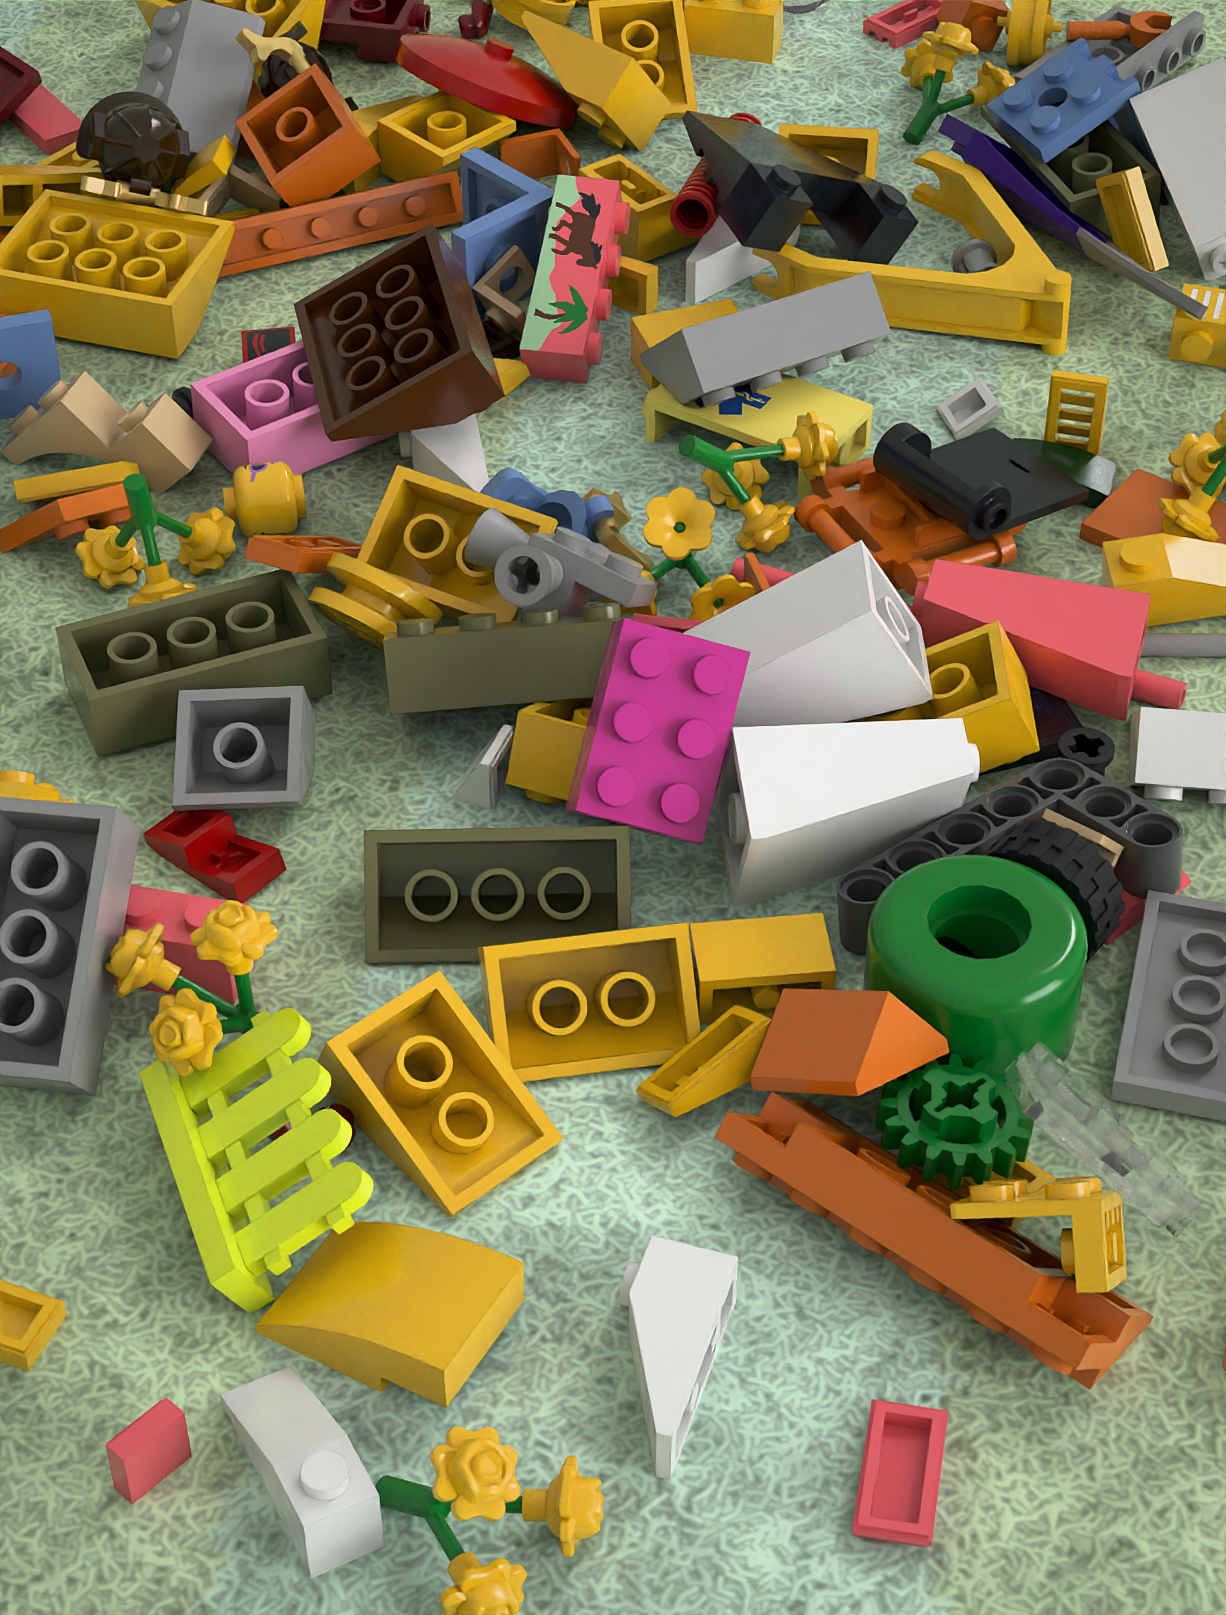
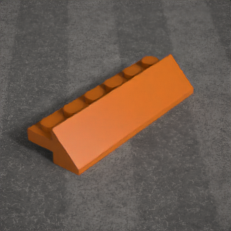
(974, 1262)

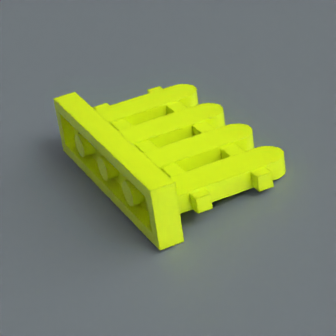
(202, 1146)

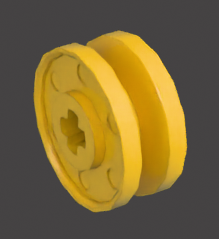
(369, 601)

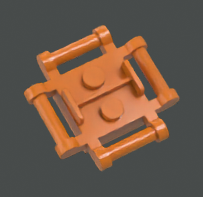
(893, 526)

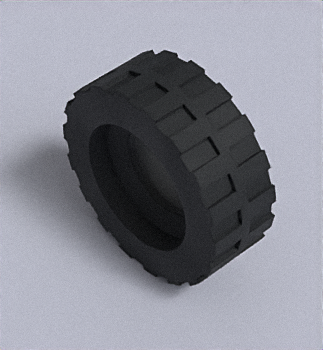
(1074, 868)

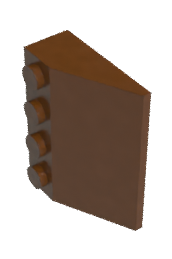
(398, 343)

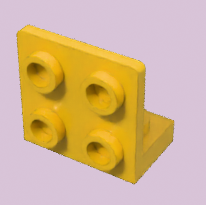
(1089, 1249)

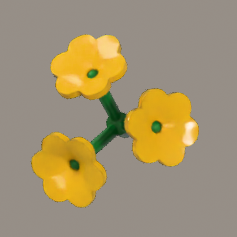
(681, 529)

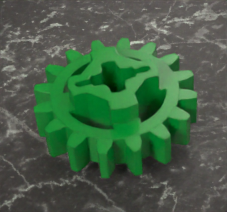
(954, 1122)

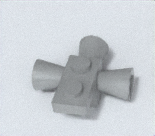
(554, 568)

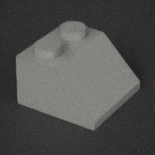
(243, 748)

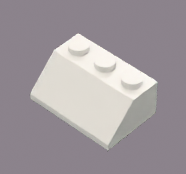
(1178, 753)

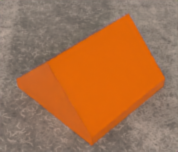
(842, 1042)

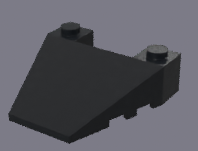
(773, 182)

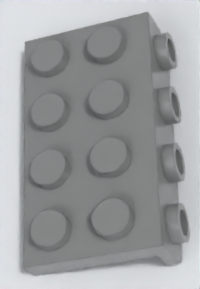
(1146, 64)
(1176, 1010)

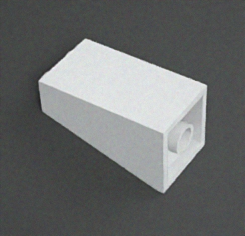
(1187, 145)
(825, 646)
(831, 796)

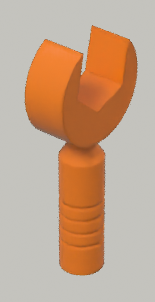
(1140, 31)

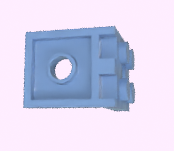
(1090, 96)
(498, 212)
(31, 346)

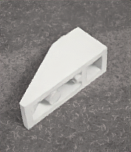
(721, 262)
(448, 453)
(676, 1324)
(307, 1470)

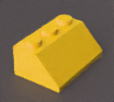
(591, 1000)

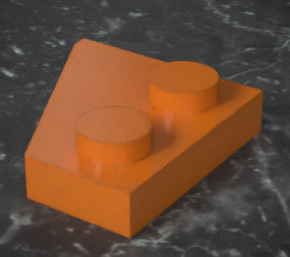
(68, 518)

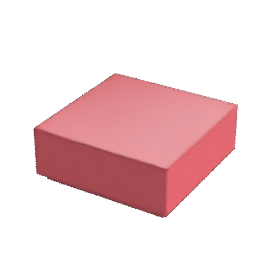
(148, 1450)

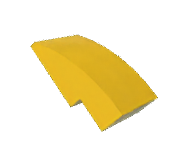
(398, 1307)

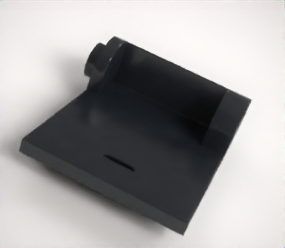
(976, 481)

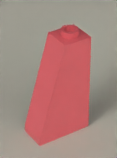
(1068, 634)

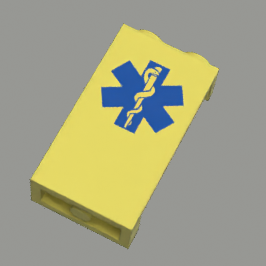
(767, 416)

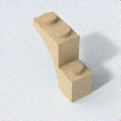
(93, 424)

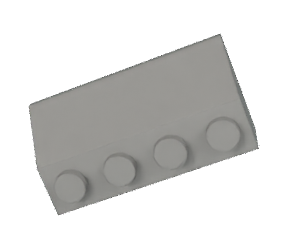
(200, 69)
(770, 340)

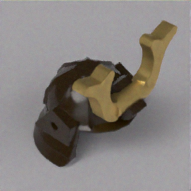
(283, 58)
(137, 151)

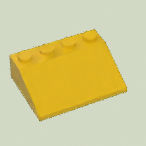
(113, 270)

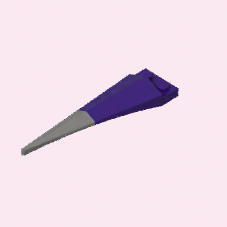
(1039, 206)

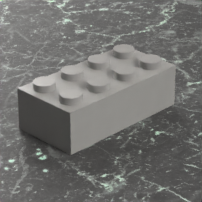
(60, 917)

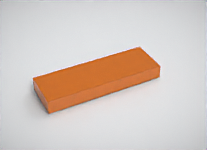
(298, 552)

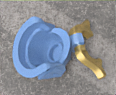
(593, 515)

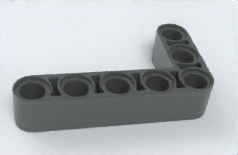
(1062, 785)

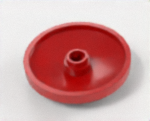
(487, 77)

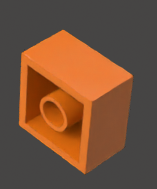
(307, 139)

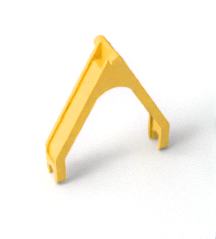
(1013, 302)

